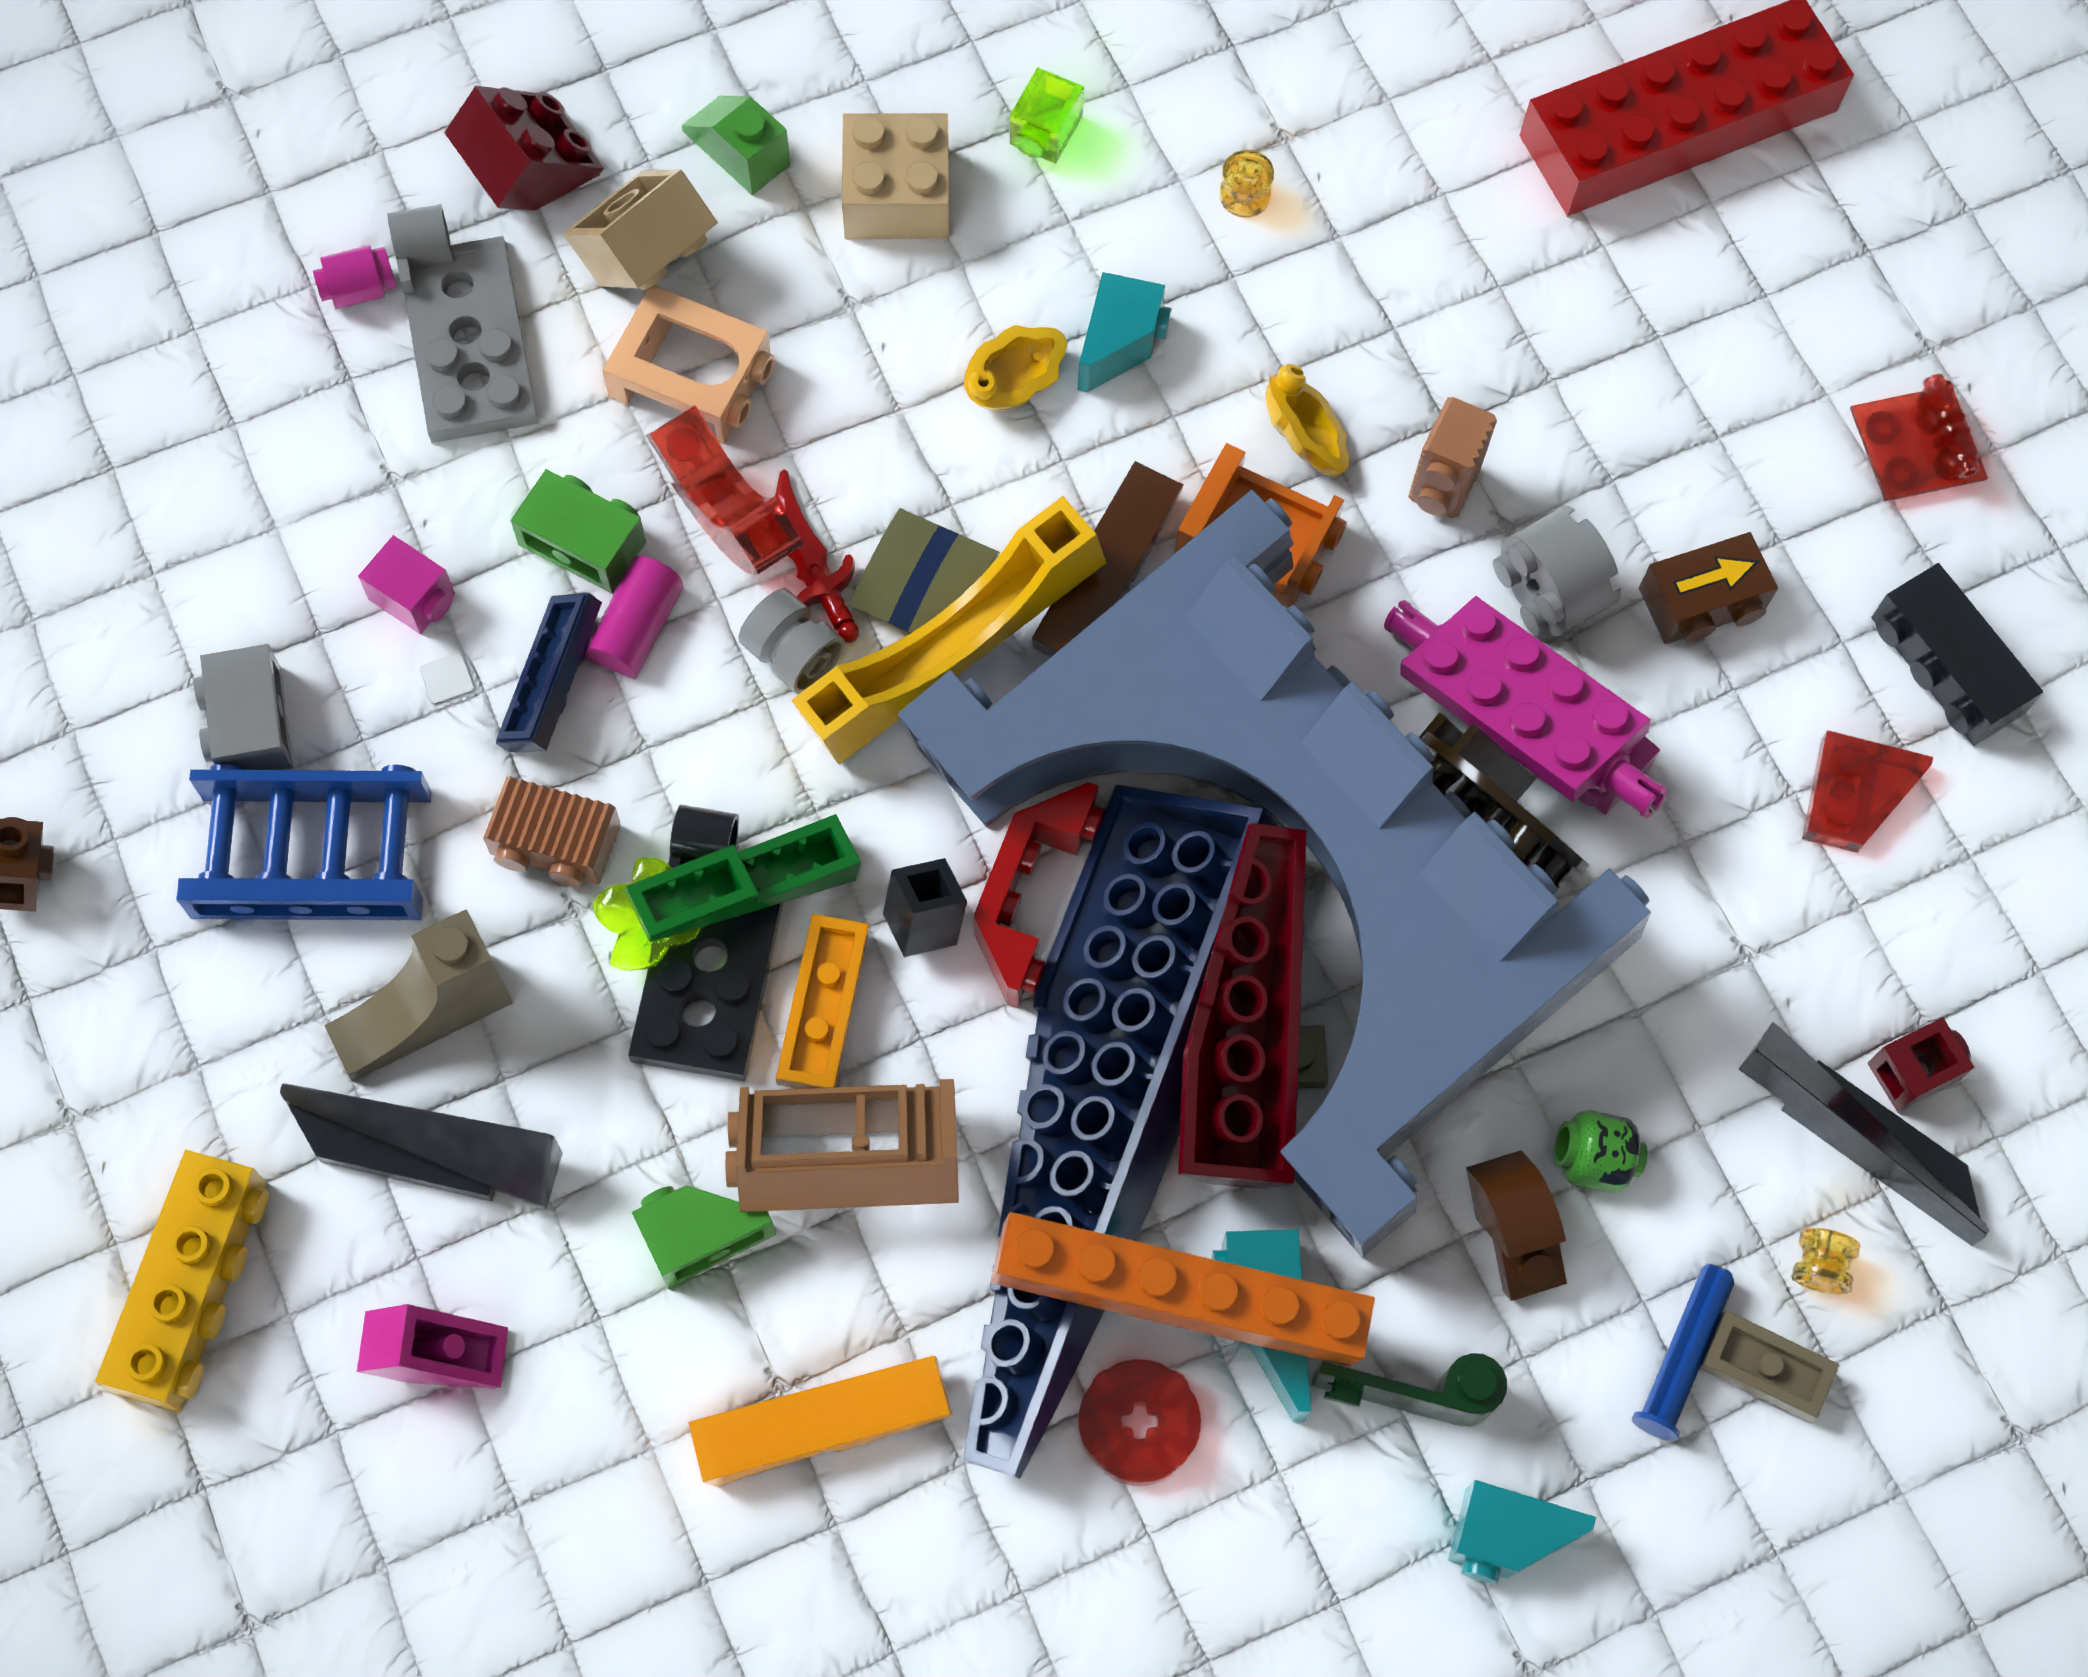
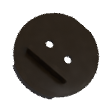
(1497, 778)

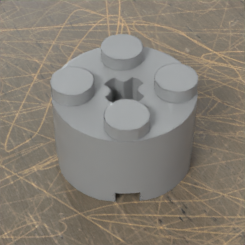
(1558, 572)

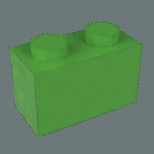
(579, 529)

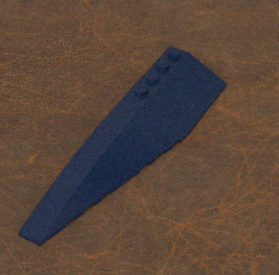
(1103, 1080)

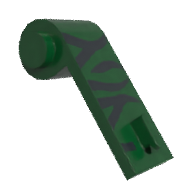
(1463, 1397)

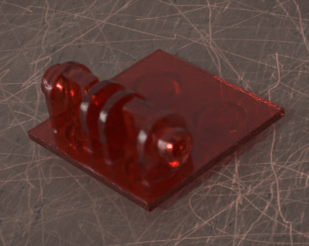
(1919, 441)

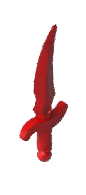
(813, 569)

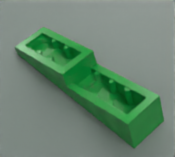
(746, 880)

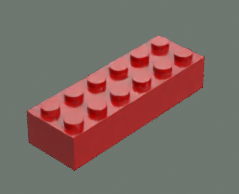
(1685, 105)

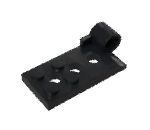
(735, 989)

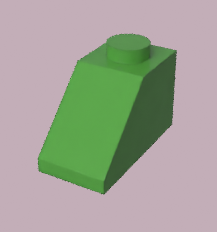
(741, 140)
(696, 1230)

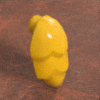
(1014, 366)
(1306, 421)

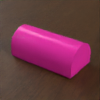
(634, 616)

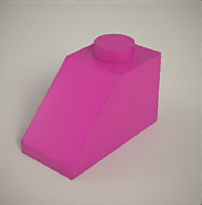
(431, 1347)

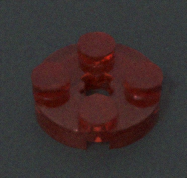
(1113, 1446)

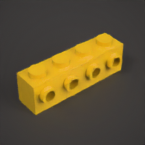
(183, 1282)

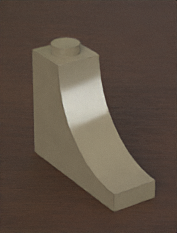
(435, 994)

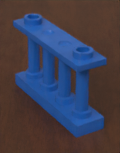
(331, 892)

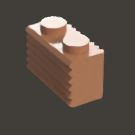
(1452, 458)
(551, 832)

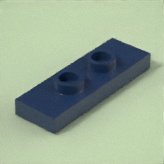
(548, 673)

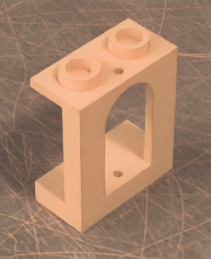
(721, 404)

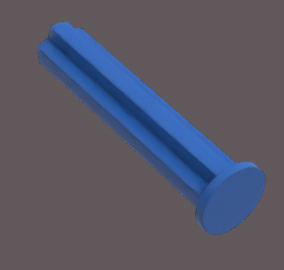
(1685, 1353)

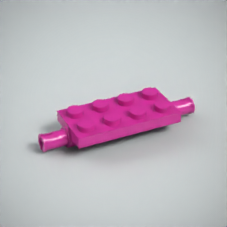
(1528, 701)

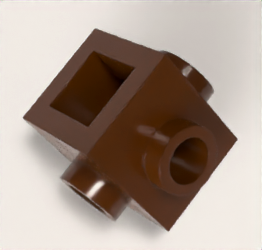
(22, 863)

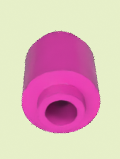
(354, 276)

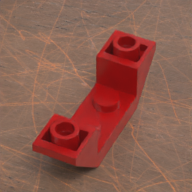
(1055, 822)

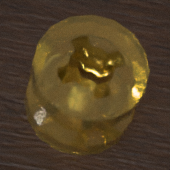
(1242, 196)
(1826, 1261)

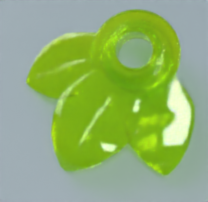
(615, 912)

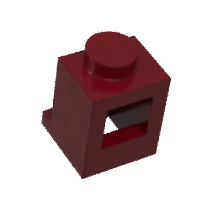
(1901, 1073)

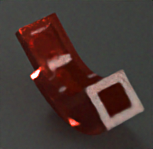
(735, 517)

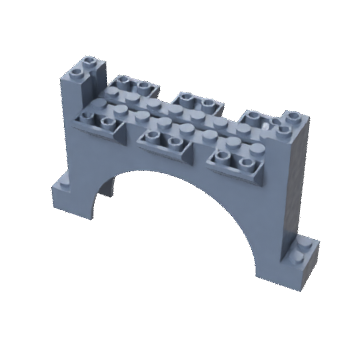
(1224, 688)

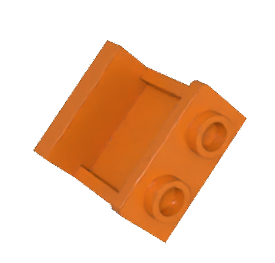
(1312, 525)

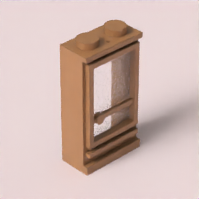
(843, 1147)

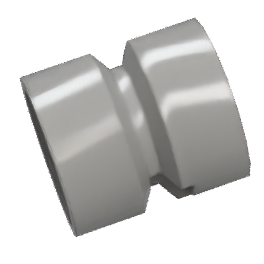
(783, 633)

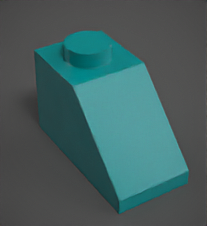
(1121, 328)
(1510, 1531)

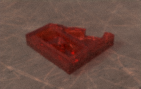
(1857, 788)

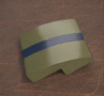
(918, 571)

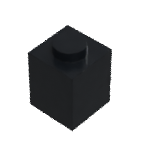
(924, 907)

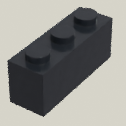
(1955, 654)

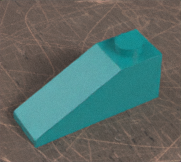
(1279, 1254)

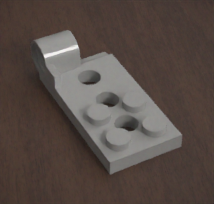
(426, 270)

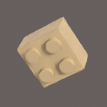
(895, 175)
(642, 229)

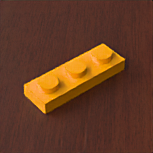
(822, 1003)

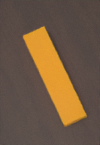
(819, 1420)

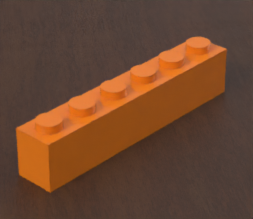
(1182, 1290)

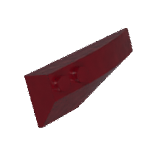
(1247, 1023)

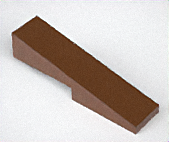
(1126, 538)

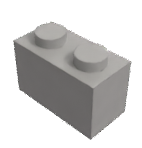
(243, 709)

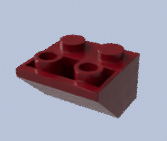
(521, 147)

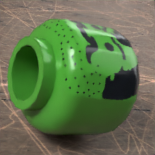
(1600, 1151)

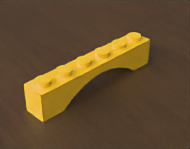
(1031, 573)

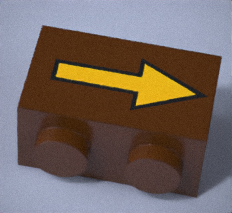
(1708, 589)

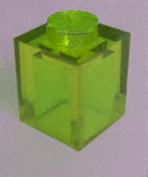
(1046, 115)

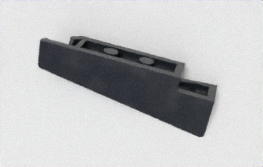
(1867, 1133)
(426, 1146)

